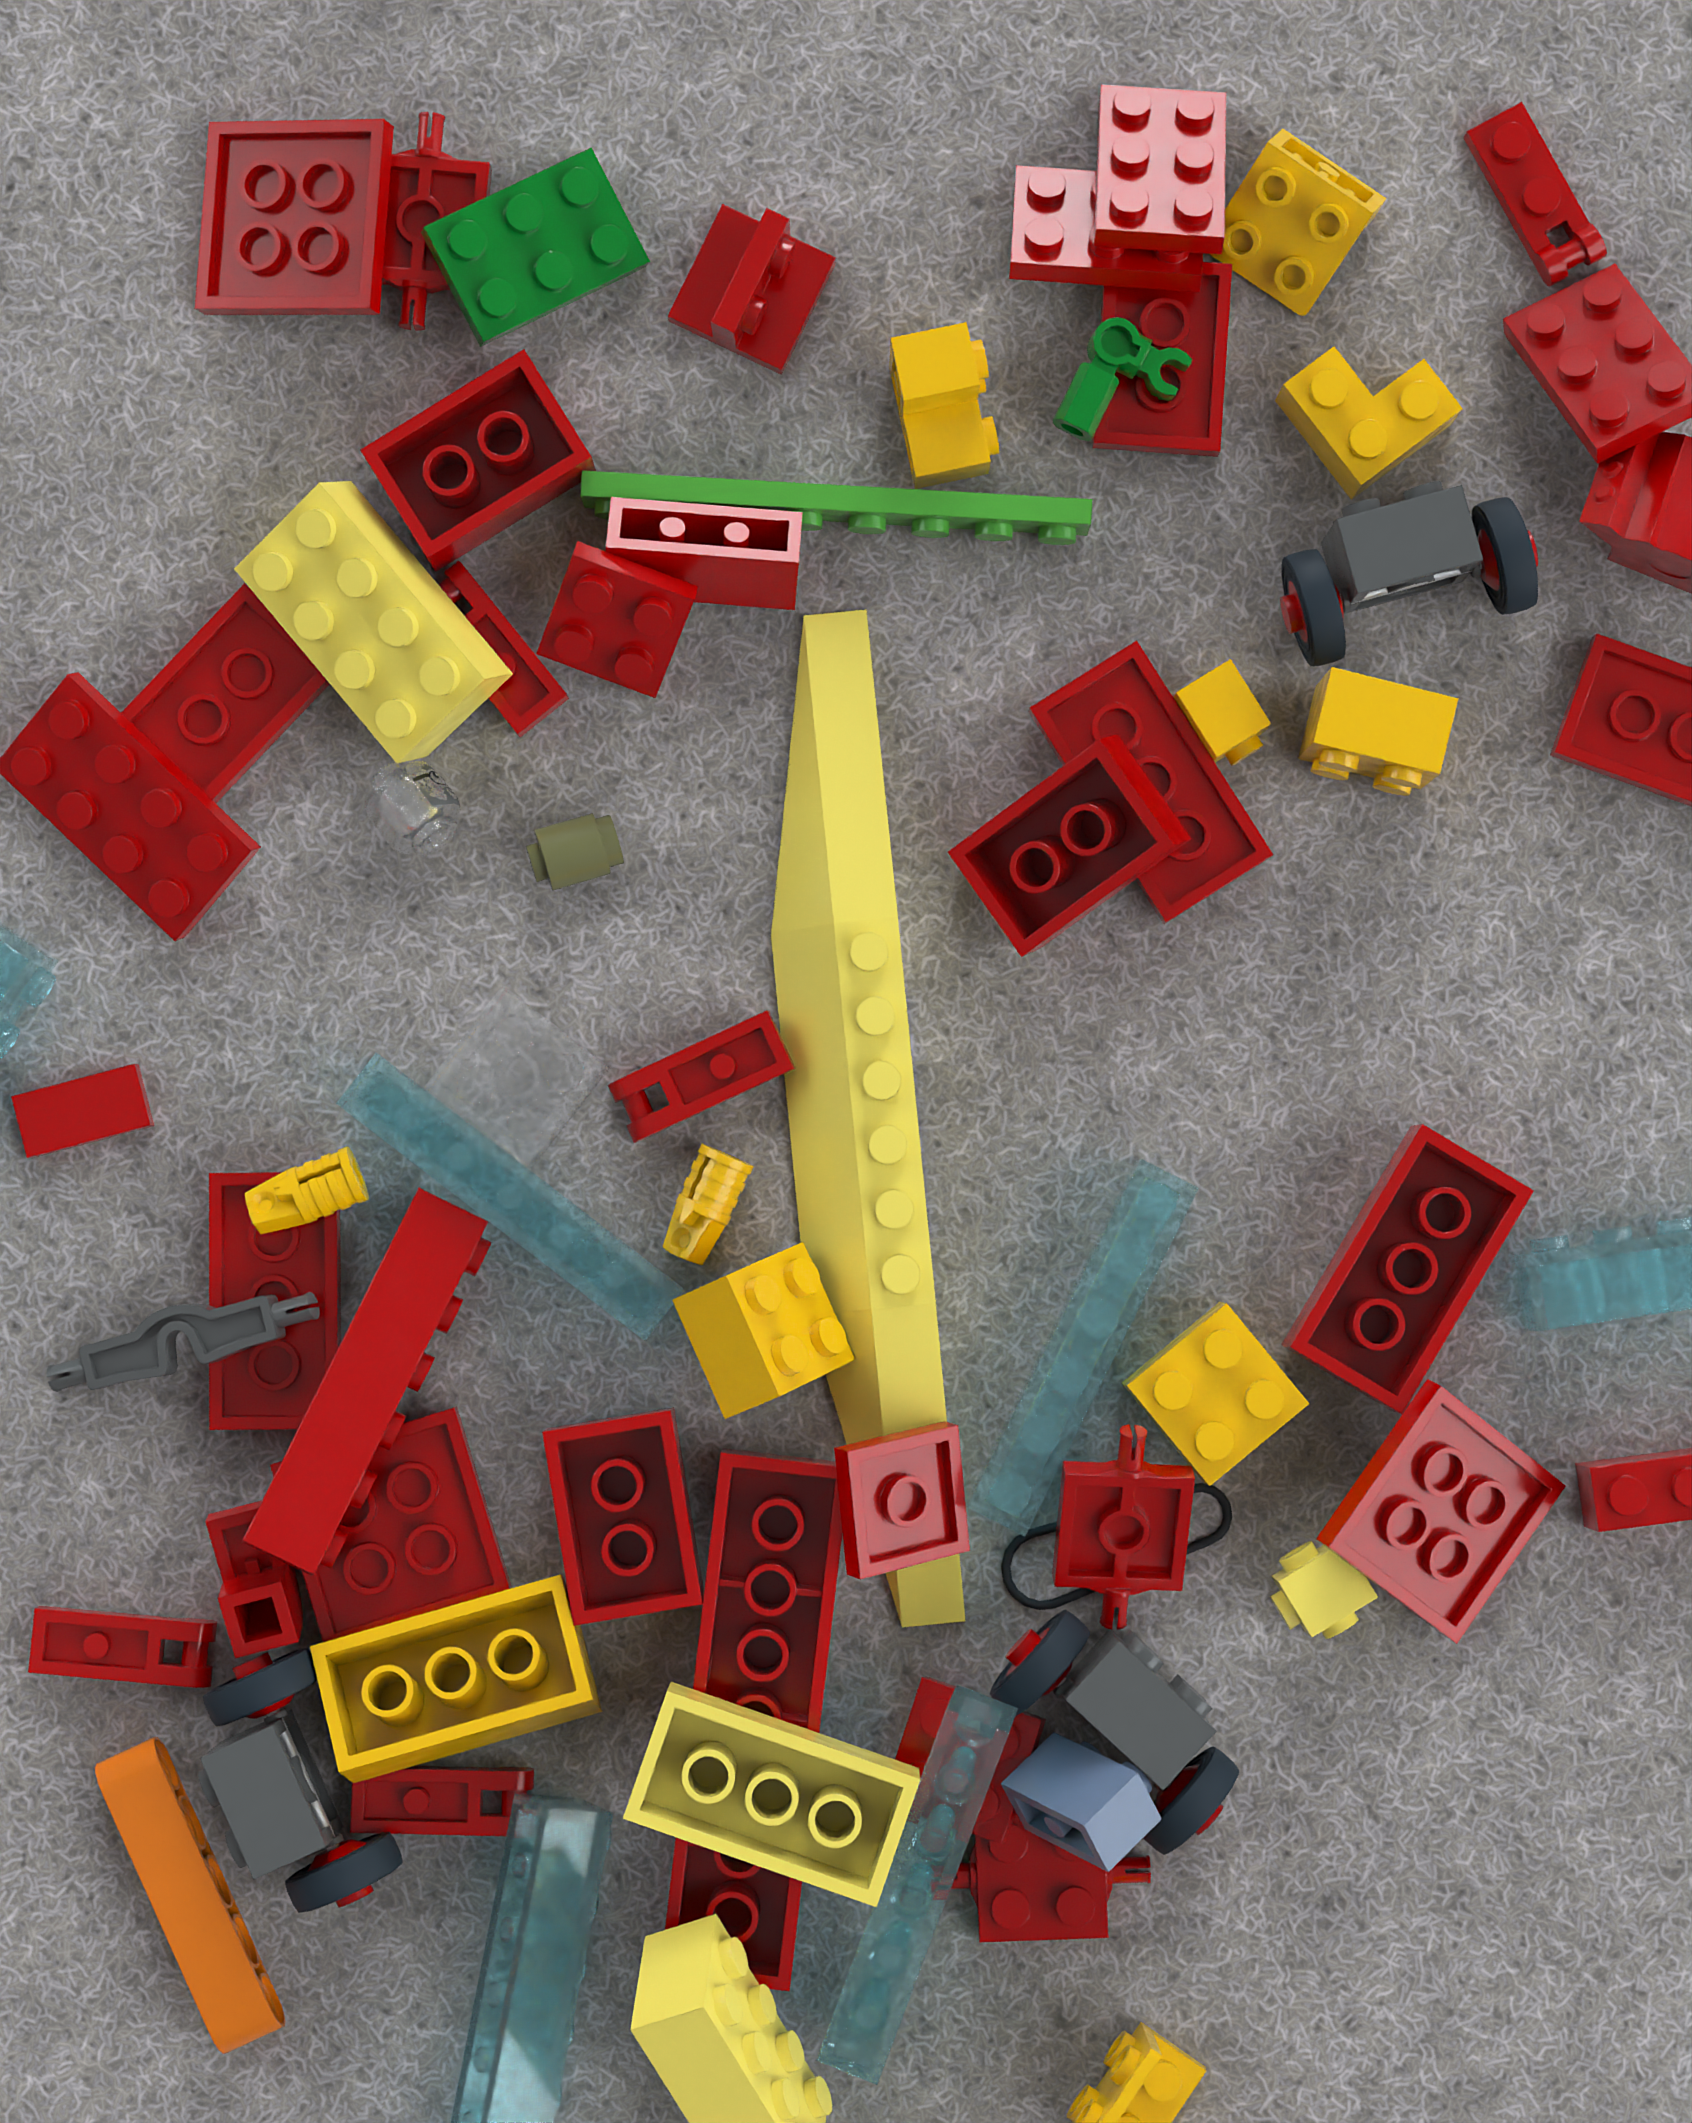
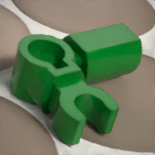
(1113, 349)

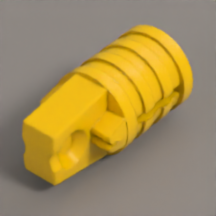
(307, 1192)
(705, 1204)

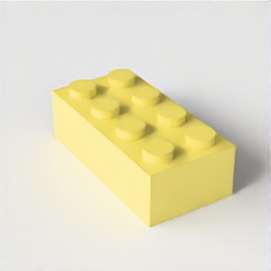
(373, 620)
(773, 1794)
(719, 2032)

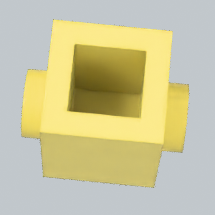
(1319, 1591)

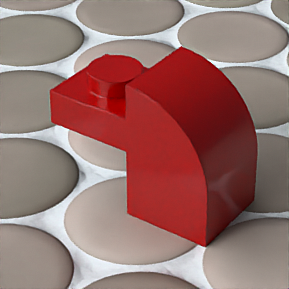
(258, 1591)

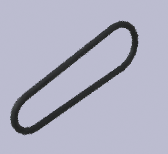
(1081, 1592)

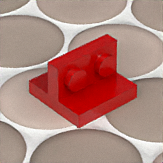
(752, 287)

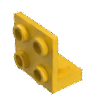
(1295, 221)
(1143, 2084)

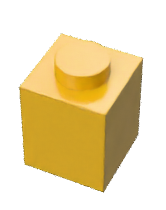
(1224, 713)

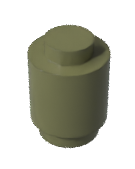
(575, 851)

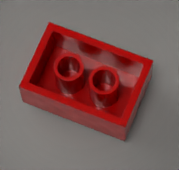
(479, 460)
(1069, 844)
(623, 1516)

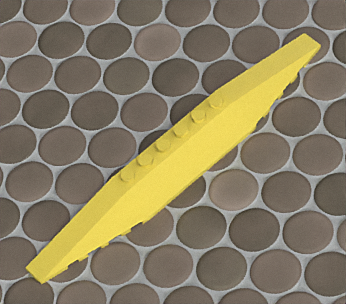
(854, 1068)

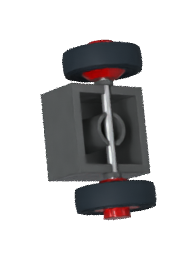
(1402, 552)
(1136, 1710)
(277, 1793)

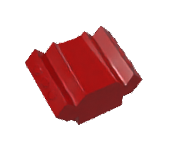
(1645, 508)

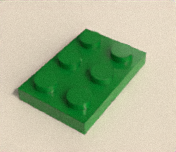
(535, 247)

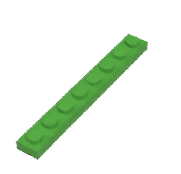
(862, 507)

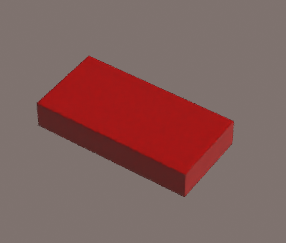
(82, 1111)

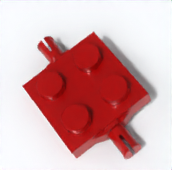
(421, 191)
(1123, 1526)
(1039, 1889)

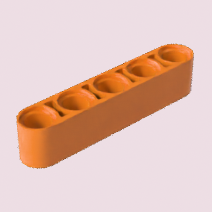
(189, 1895)

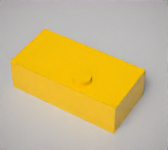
(454, 1679)

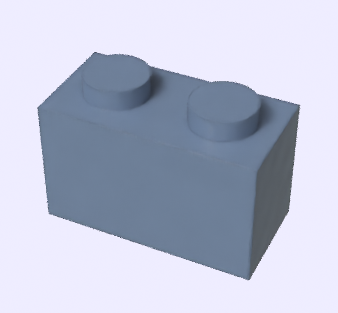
(1082, 1800)

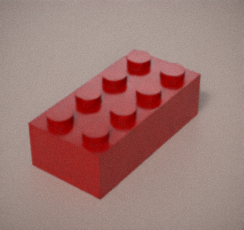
(1407, 1267)

